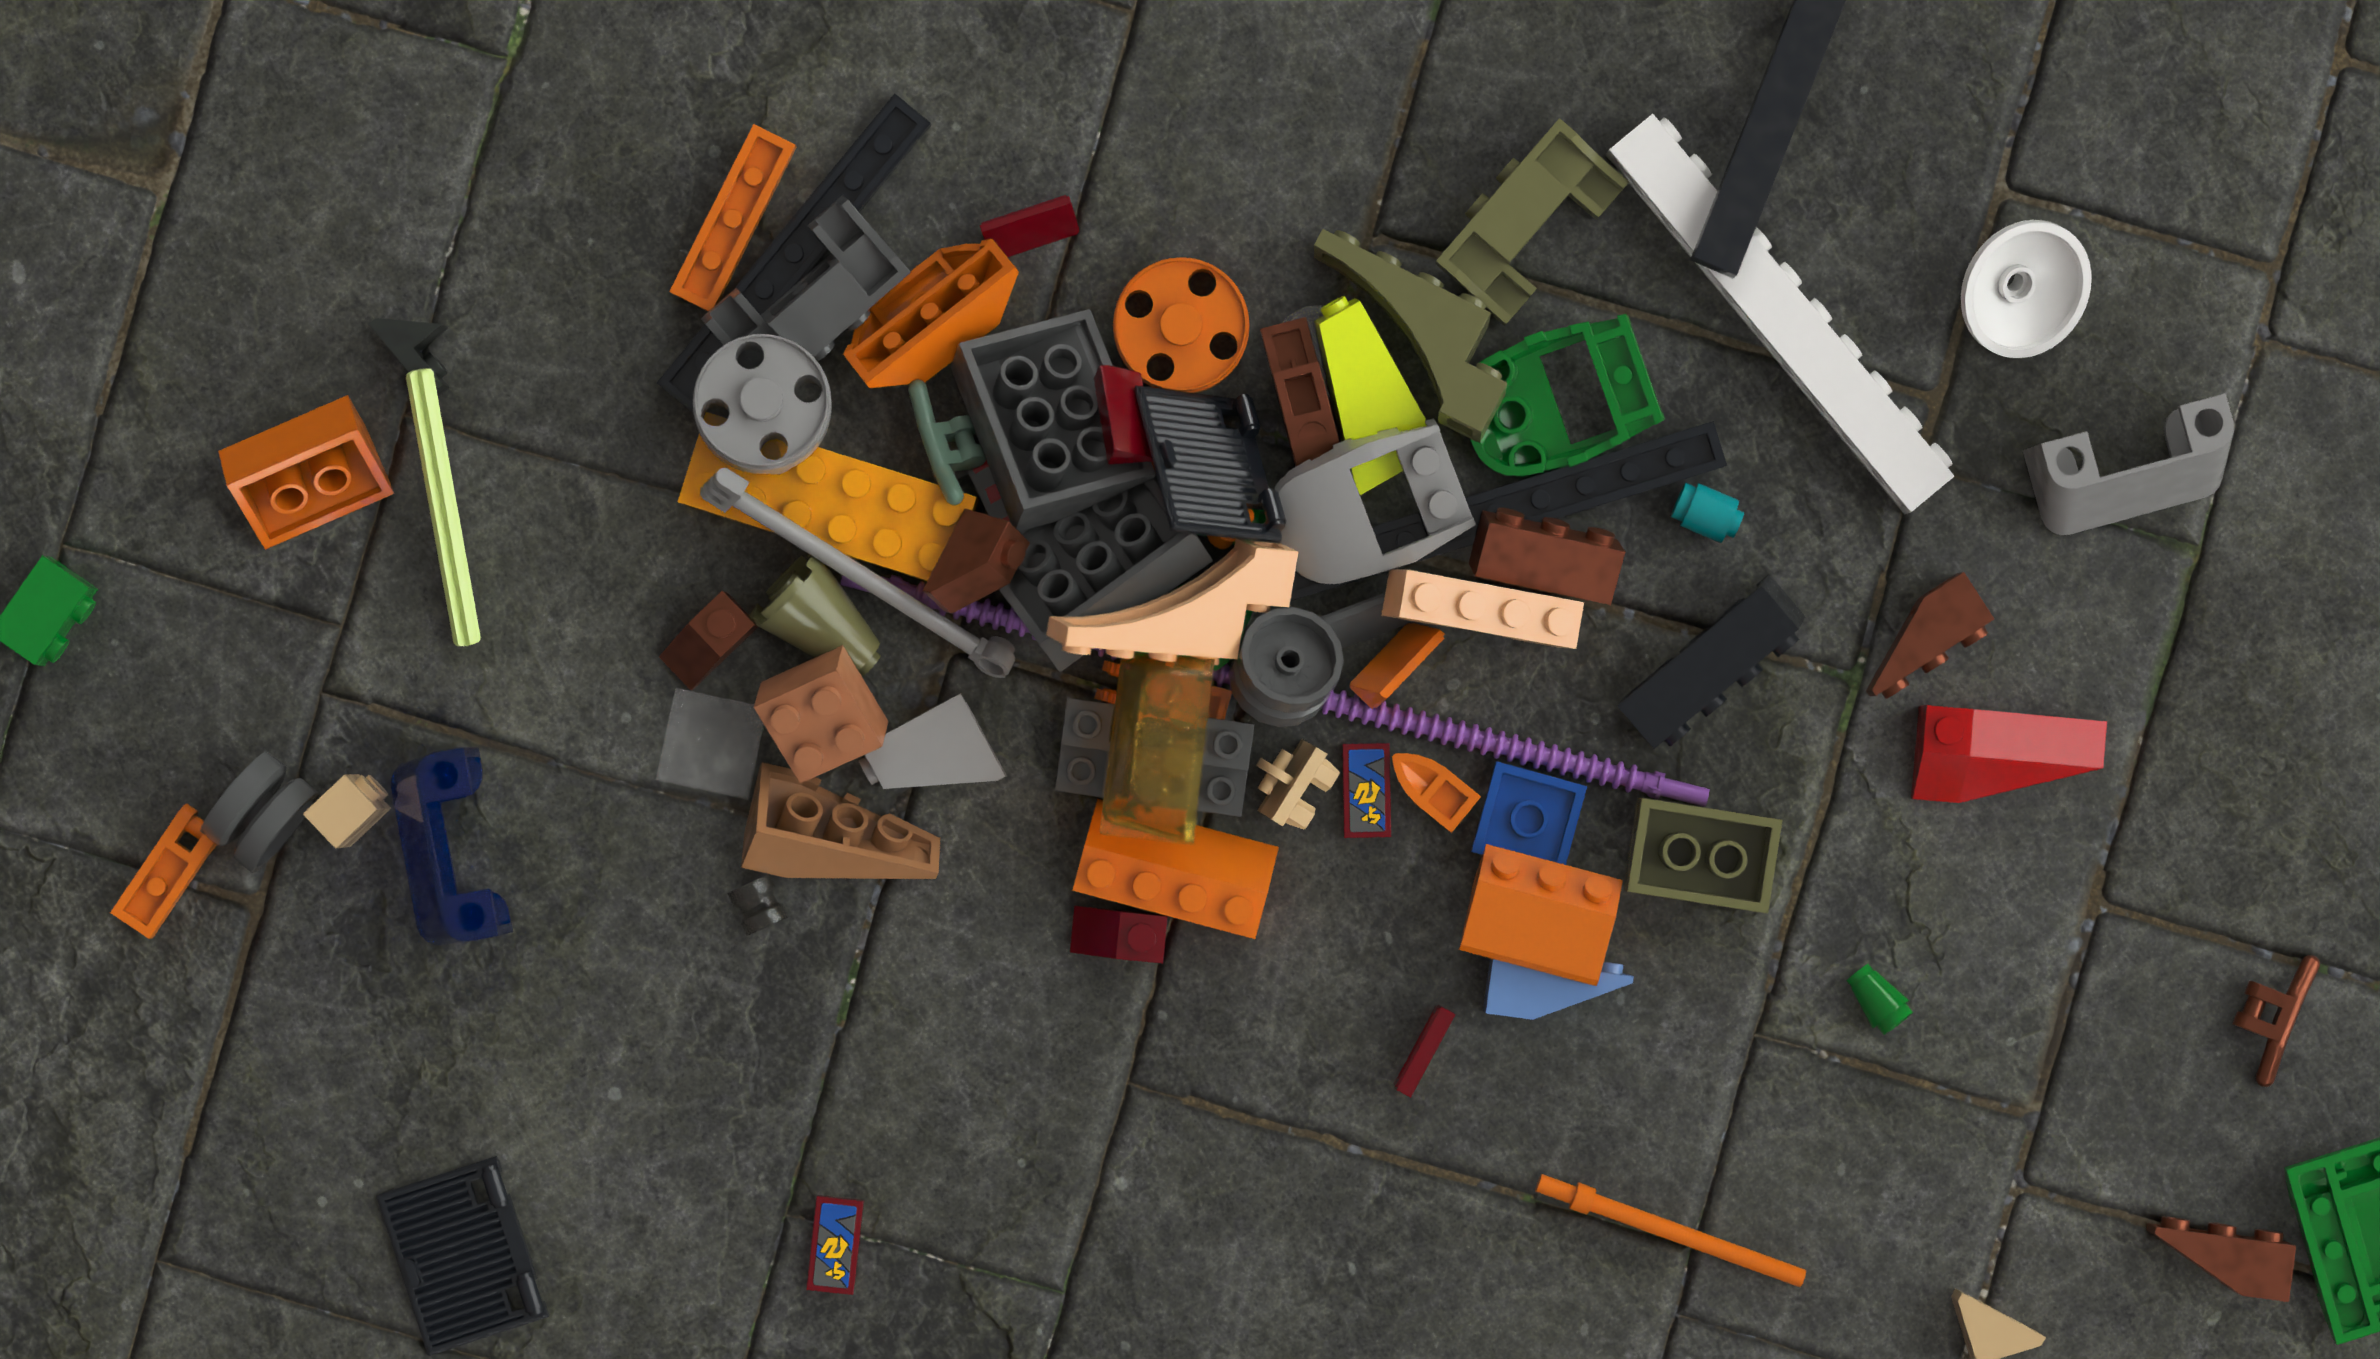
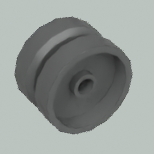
(1286, 667)
(259, 812)

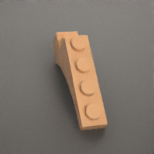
(1195, 619)

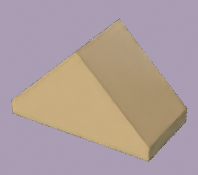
(1990, 1332)

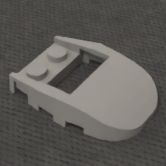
(1329, 518)

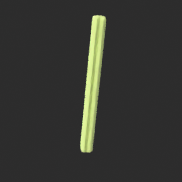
(443, 507)

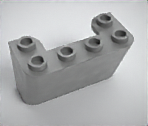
(2081, 500)

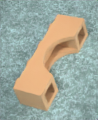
(1482, 608)

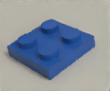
(1529, 813)

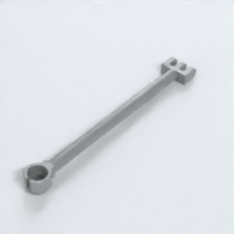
(728, 489)

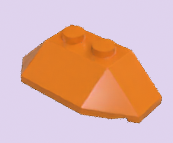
(924, 318)

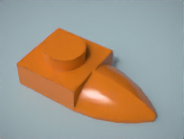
(1434, 789)

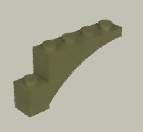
(1436, 323)

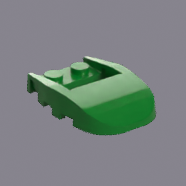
(1528, 426)

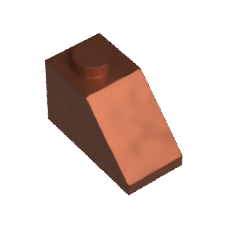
(975, 561)
(708, 640)

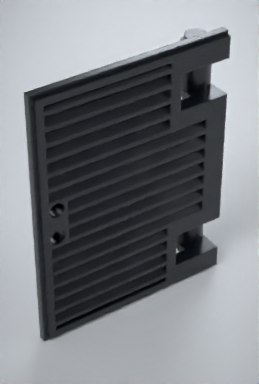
(1209, 470)
(461, 1256)

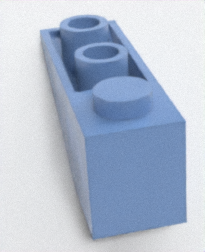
(1532, 993)

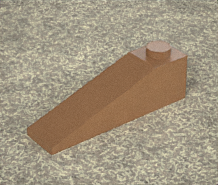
(818, 834)

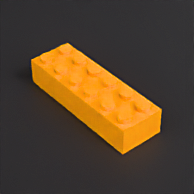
(843, 501)

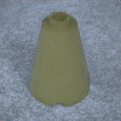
(816, 614)

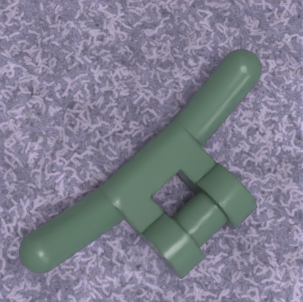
(935, 441)

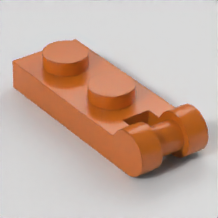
(164, 875)

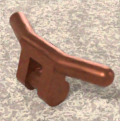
(2284, 1019)

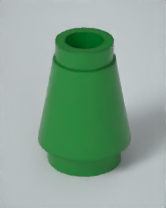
(1879, 999)

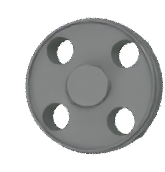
(762, 404)

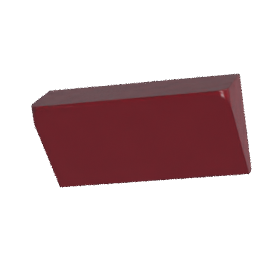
(1032, 226)
(1120, 415)

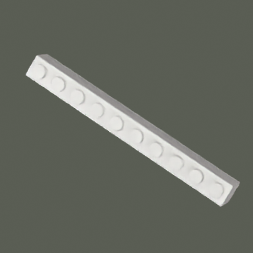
(1787, 323)

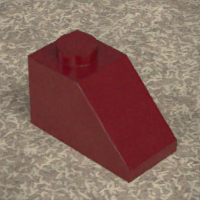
(1118, 934)

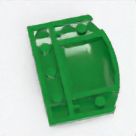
(2340, 1227)

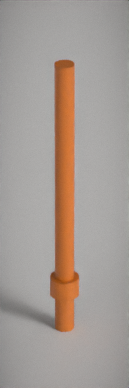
(1584, 1199)

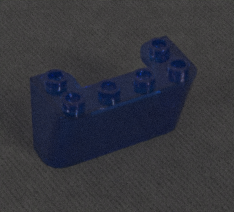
(417, 798)

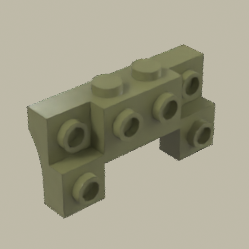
(1528, 196)

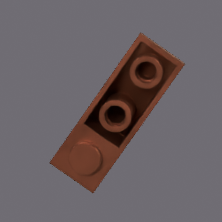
(1936, 623)
(2244, 1264)

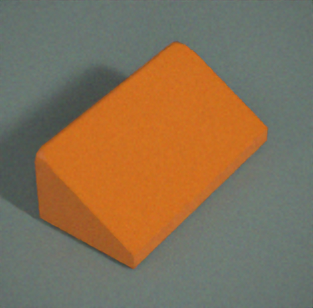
(1395, 663)

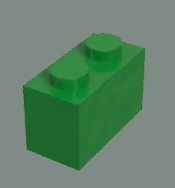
(45, 611)

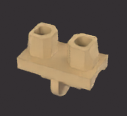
(1288, 780)

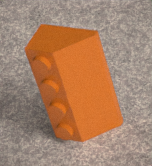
(1210, 883)

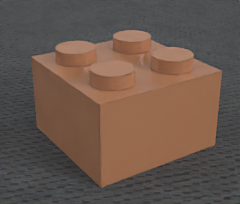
(821, 714)

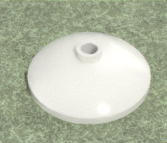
(2041, 301)

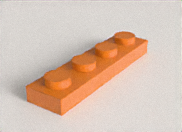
(733, 218)

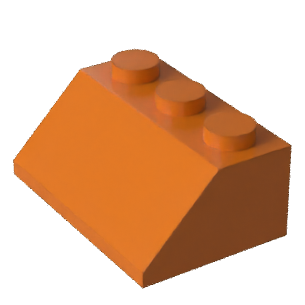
(305, 472)
(1541, 914)

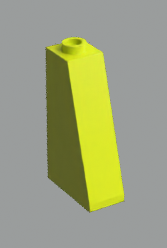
(1364, 385)

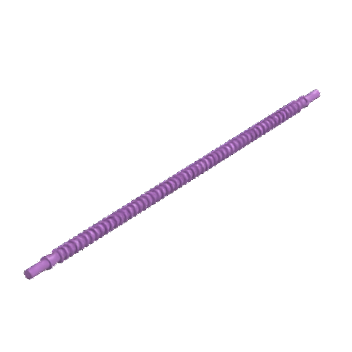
(1651, 783)

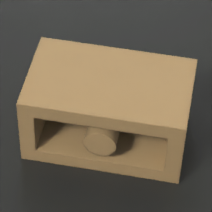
(348, 809)

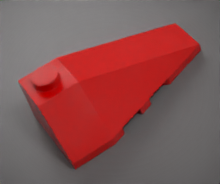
(1987, 752)

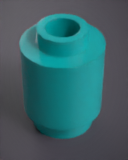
(1707, 512)

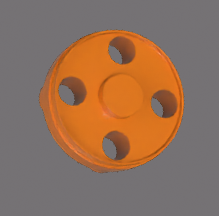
(1181, 325)

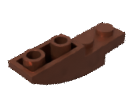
(1300, 389)

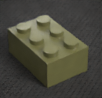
(1702, 855)

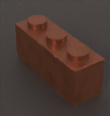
(1547, 555)

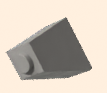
(934, 750)

